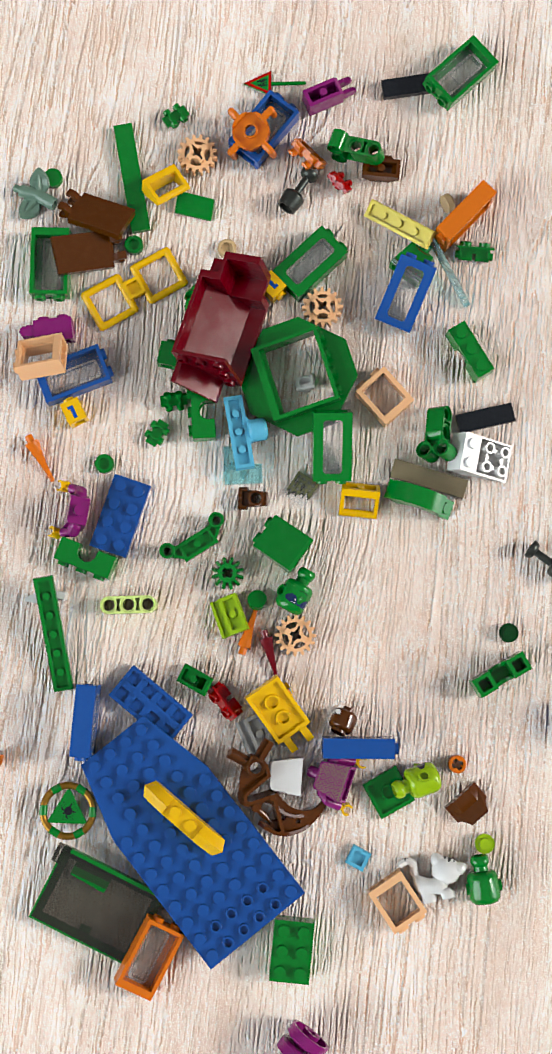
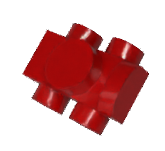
(339, 183)

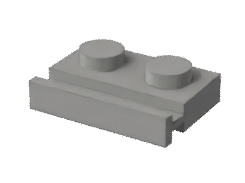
(253, 732)

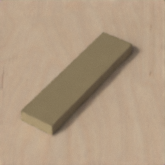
(429, 478)

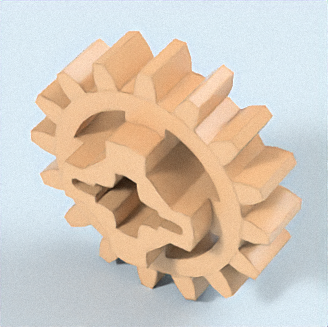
(200, 147)
(316, 302)
(300, 623)

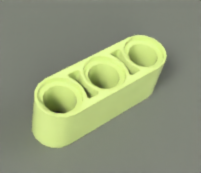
(119, 602)

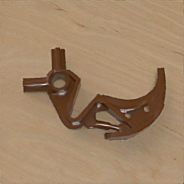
(252, 779)

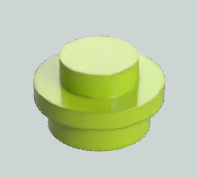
(484, 843)

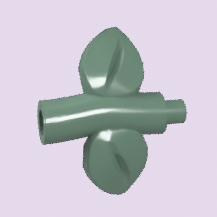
(35, 195)

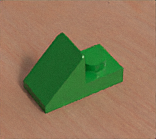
(195, 679)

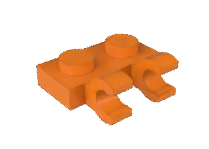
(302, 149)

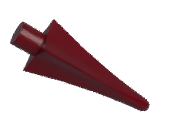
(267, 644)

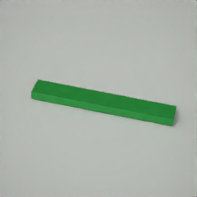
(131, 177)
(53, 633)

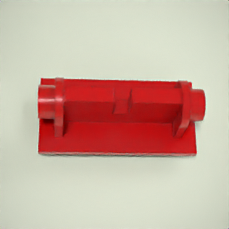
(218, 695)

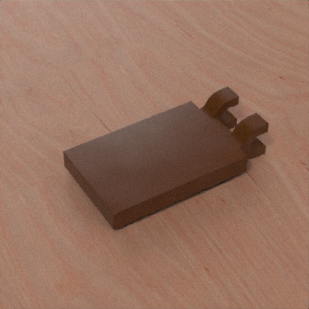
(96, 214)
(85, 253)

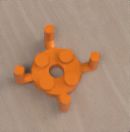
(260, 137)

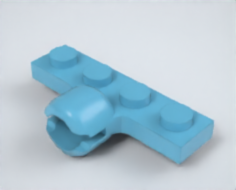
(243, 432)

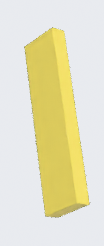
(400, 224)

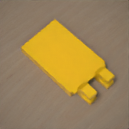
(279, 712)

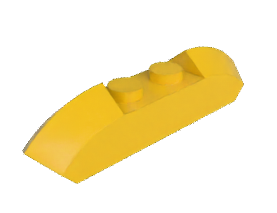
(183, 818)

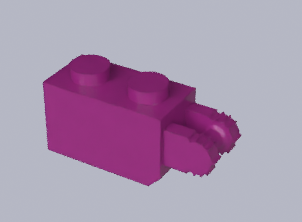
(326, 95)
(49, 326)

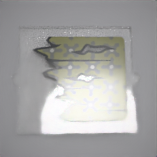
(300, 489)

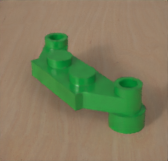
(197, 543)

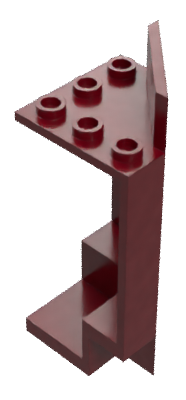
(221, 329)

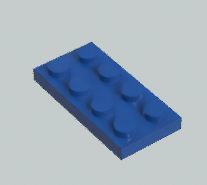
(120, 516)
(146, 698)

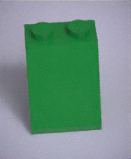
(282, 543)

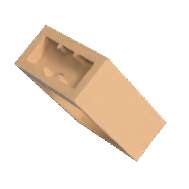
(41, 345)
(397, 410)
(385, 884)

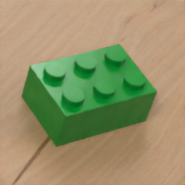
(291, 949)

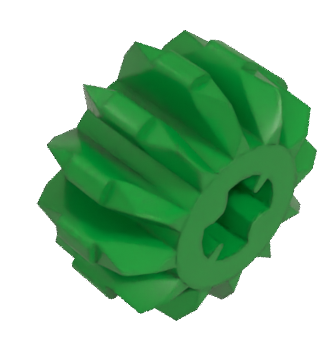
(227, 566)

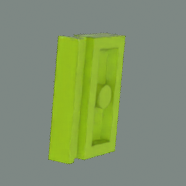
(229, 615)

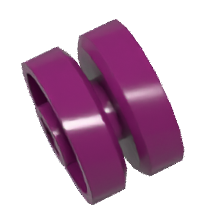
(302, 1040)

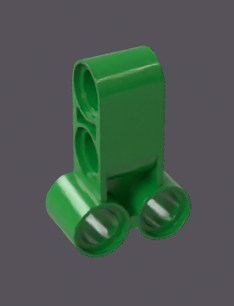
(343, 148)
(437, 436)

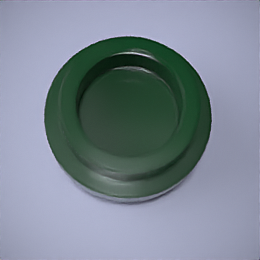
(508, 632)

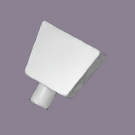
(286, 775)

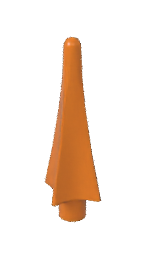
(35, 448)
(246, 638)

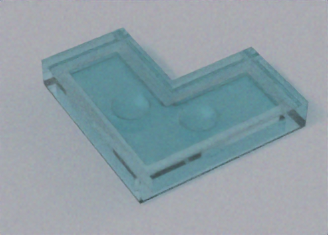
(234, 477)

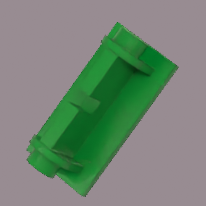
(466, 250)

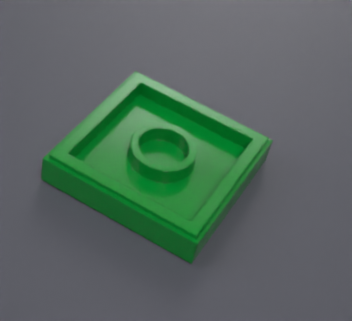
(382, 795)

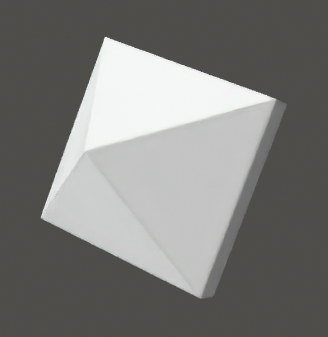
(305, 383)

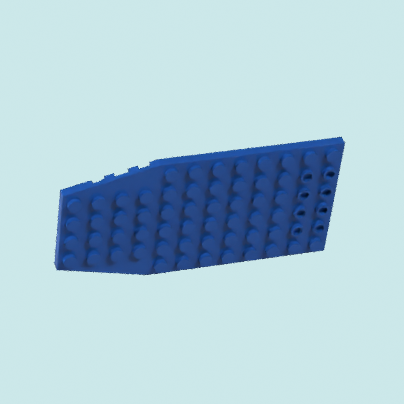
(210, 897)

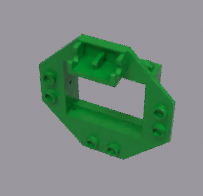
(260, 386)

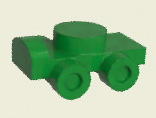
(173, 118)
(172, 399)
(155, 436)

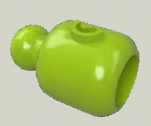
(418, 781)

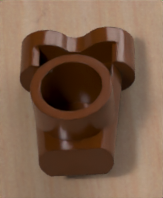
(247, 498)

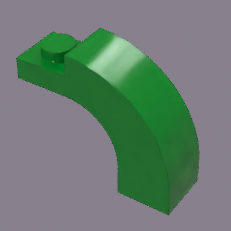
(419, 497)

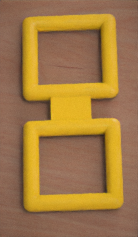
(134, 288)

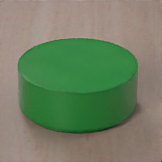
(55, 177)
(134, 245)
(104, 463)
(257, 600)

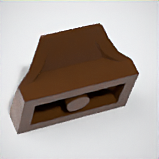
(387, 171)
(468, 805)

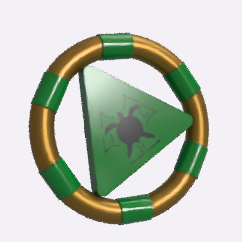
(67, 811)

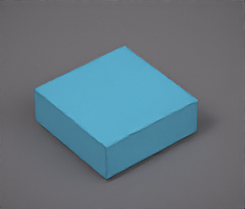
(358, 857)

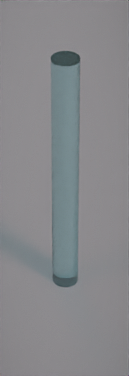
(449, 272)

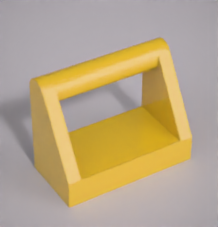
(159, 180)
(363, 491)

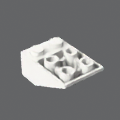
(480, 457)

